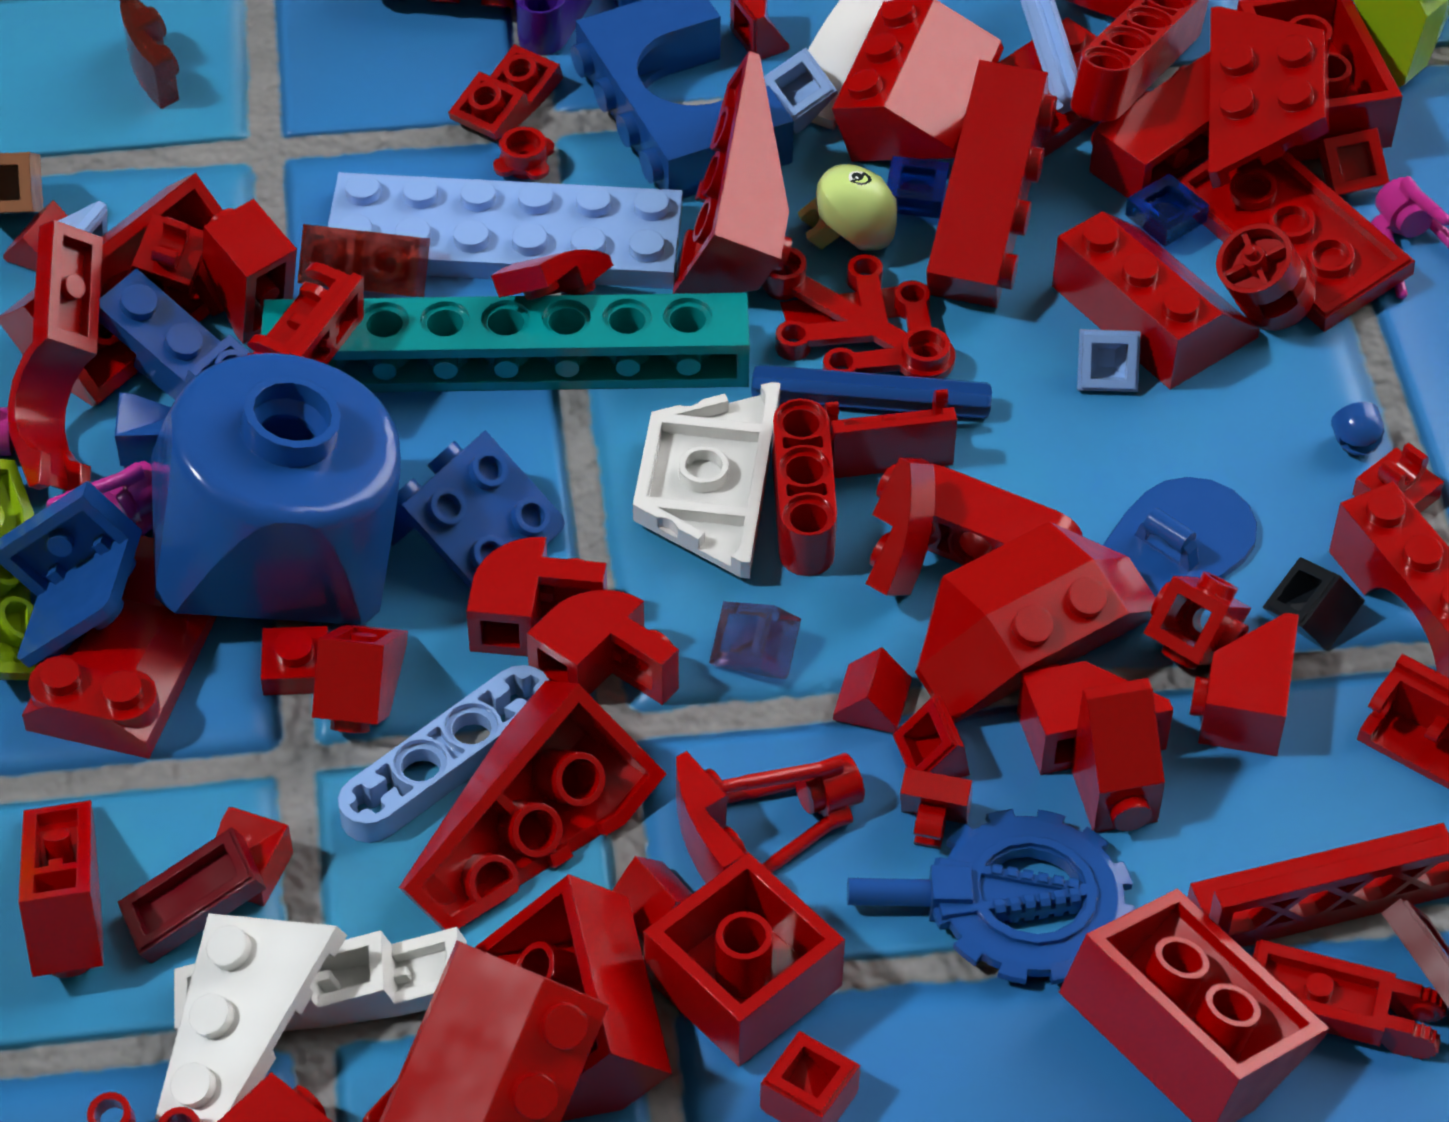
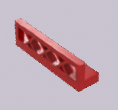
(1327, 886)

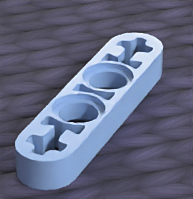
(437, 745)

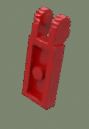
(1357, 999)

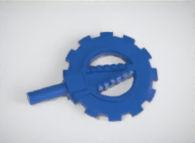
(976, 895)

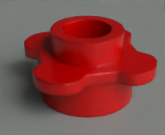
(524, 154)

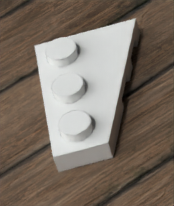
(238, 1005)

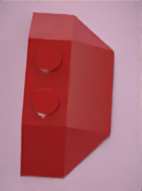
(1025, 609)

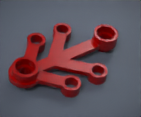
(915, 353)

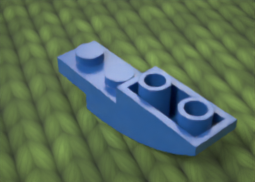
(163, 336)

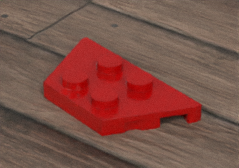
(1263, 89)

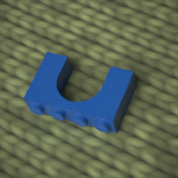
(636, 46)

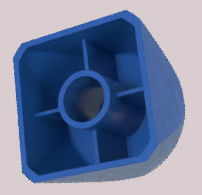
(274, 493)

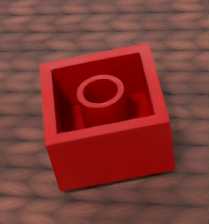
(743, 958)

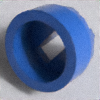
(1358, 428)

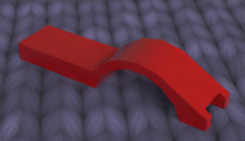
(60, 348)

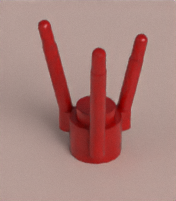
(821, 787)

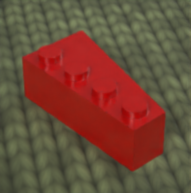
(990, 184)

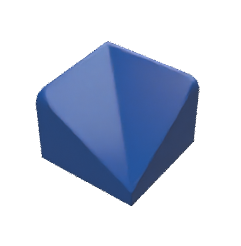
(137, 427)

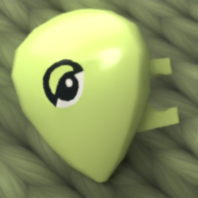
(851, 205)

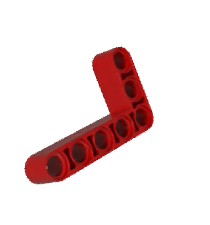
(1132, 52)

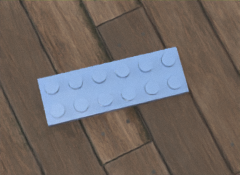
(494, 223)

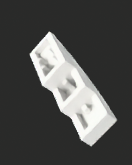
(364, 980)

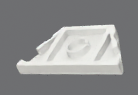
(708, 476)

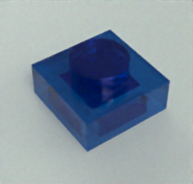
(918, 185)
(1167, 210)

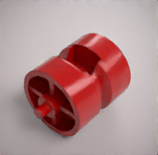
(1266, 276)

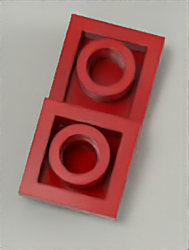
(507, 95)
(561, 273)
(908, 505)
(704, 818)

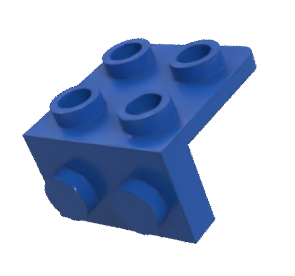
(474, 506)
(75, 564)

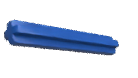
(874, 390)

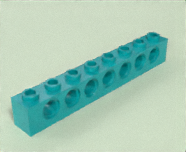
(545, 342)

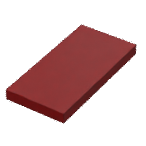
(1337, 244)

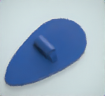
(1185, 530)

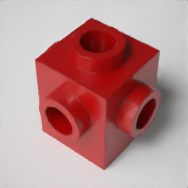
(1178, 615)

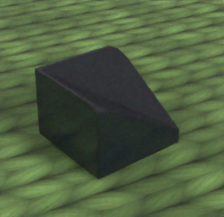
(1320, 600)

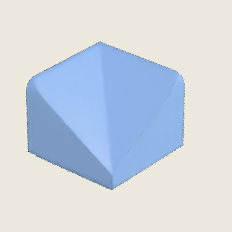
(801, 88)

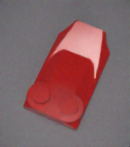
(120, 680)

